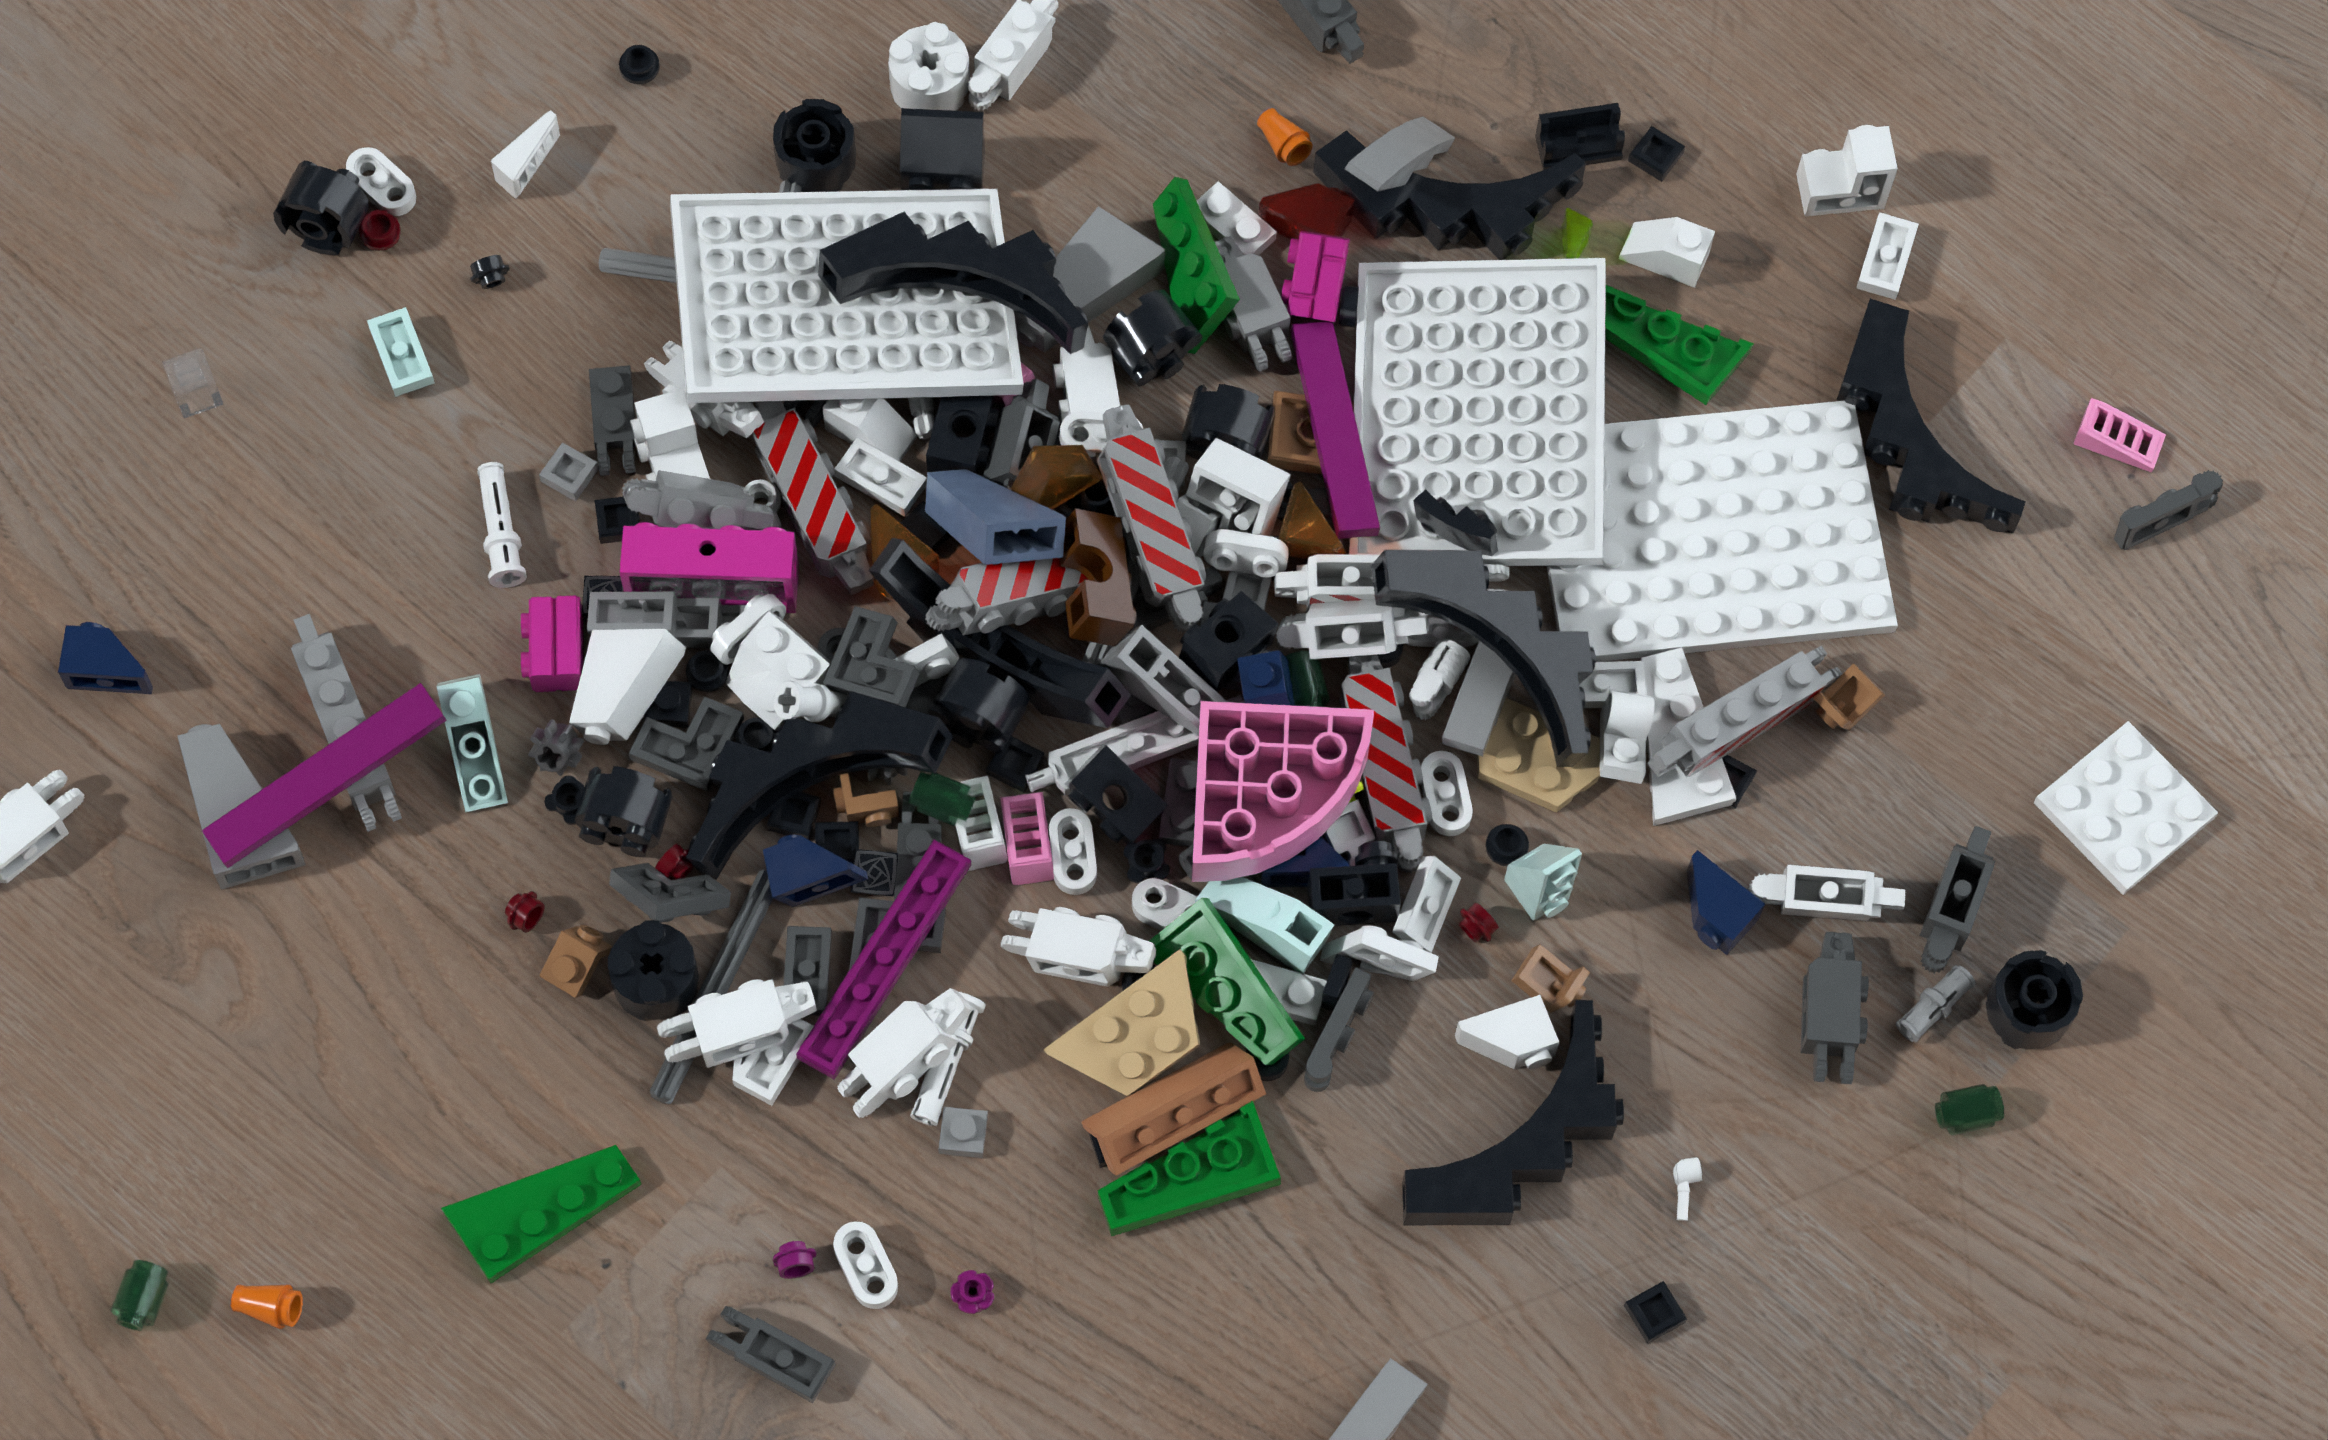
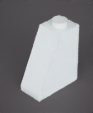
(622, 680)

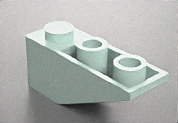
(472, 742)
(1544, 879)
(1270, 920)

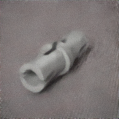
(1935, 1003)

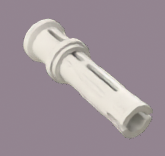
(502, 542)
(811, 702)
(939, 1079)

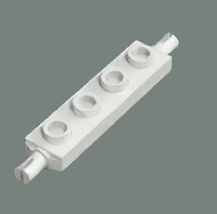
(1133, 742)

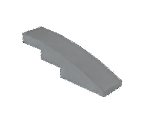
(1398, 153)
(687, 619)
(1478, 702)
(1382, 1405)

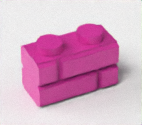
(1316, 275)
(554, 643)

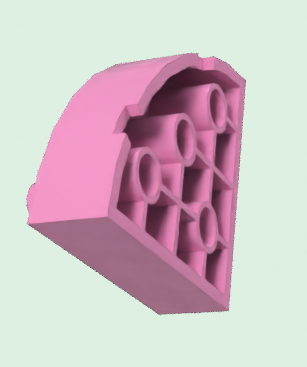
(1271, 782)

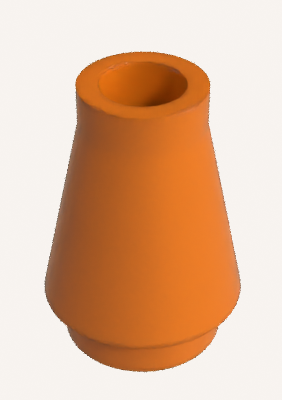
(1286, 139)
(269, 1303)

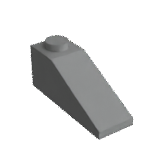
(1159, 677)

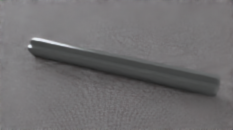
(719, 977)

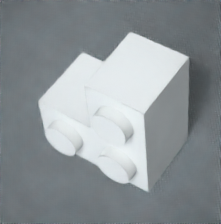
(1849, 178)
(668, 436)
(1239, 488)

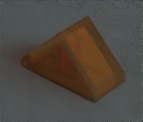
(1055, 474)
(1306, 528)

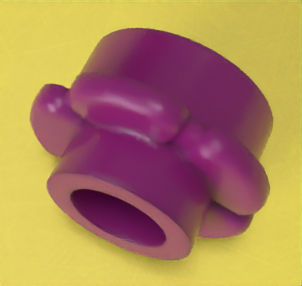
(794, 1260)
(972, 1303)

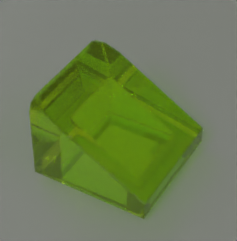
(1575, 233)

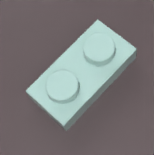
(400, 352)

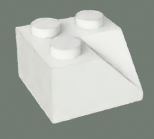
(769, 657)

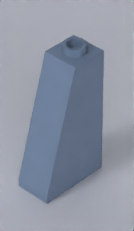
(992, 519)

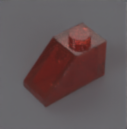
(1308, 209)

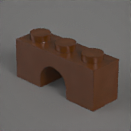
(1101, 605)

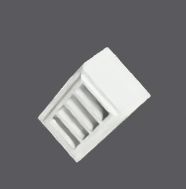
(524, 155)
(985, 847)

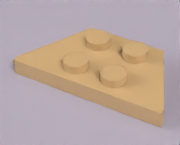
(1523, 760)
(1136, 1031)

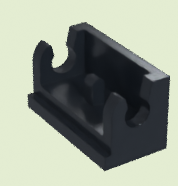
(1586, 131)

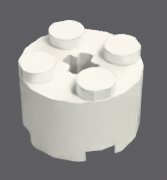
(929, 68)

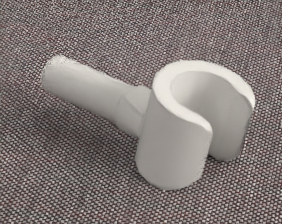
(1685, 1172)

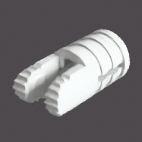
(1438, 677)

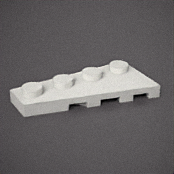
(1676, 698)

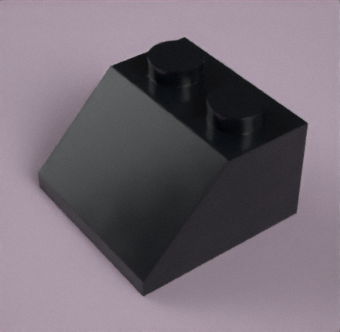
(941, 149)

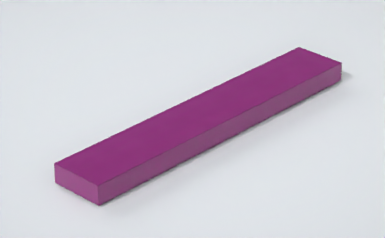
(1335, 430)
(323, 775)
(883, 959)

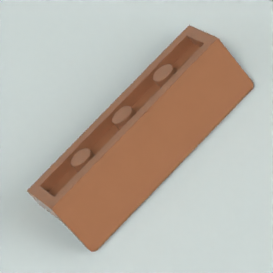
(1175, 1107)

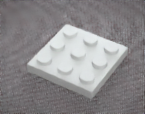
(2125, 807)

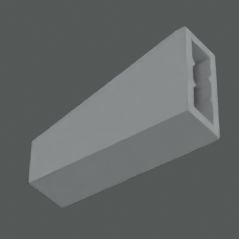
(1097, 271)
(220, 784)

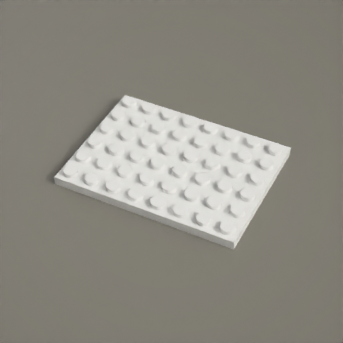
(772, 331)
(1487, 397)
(1731, 536)

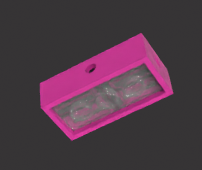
(711, 562)

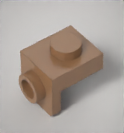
(1848, 699)
(873, 808)
(575, 959)
(1550, 978)

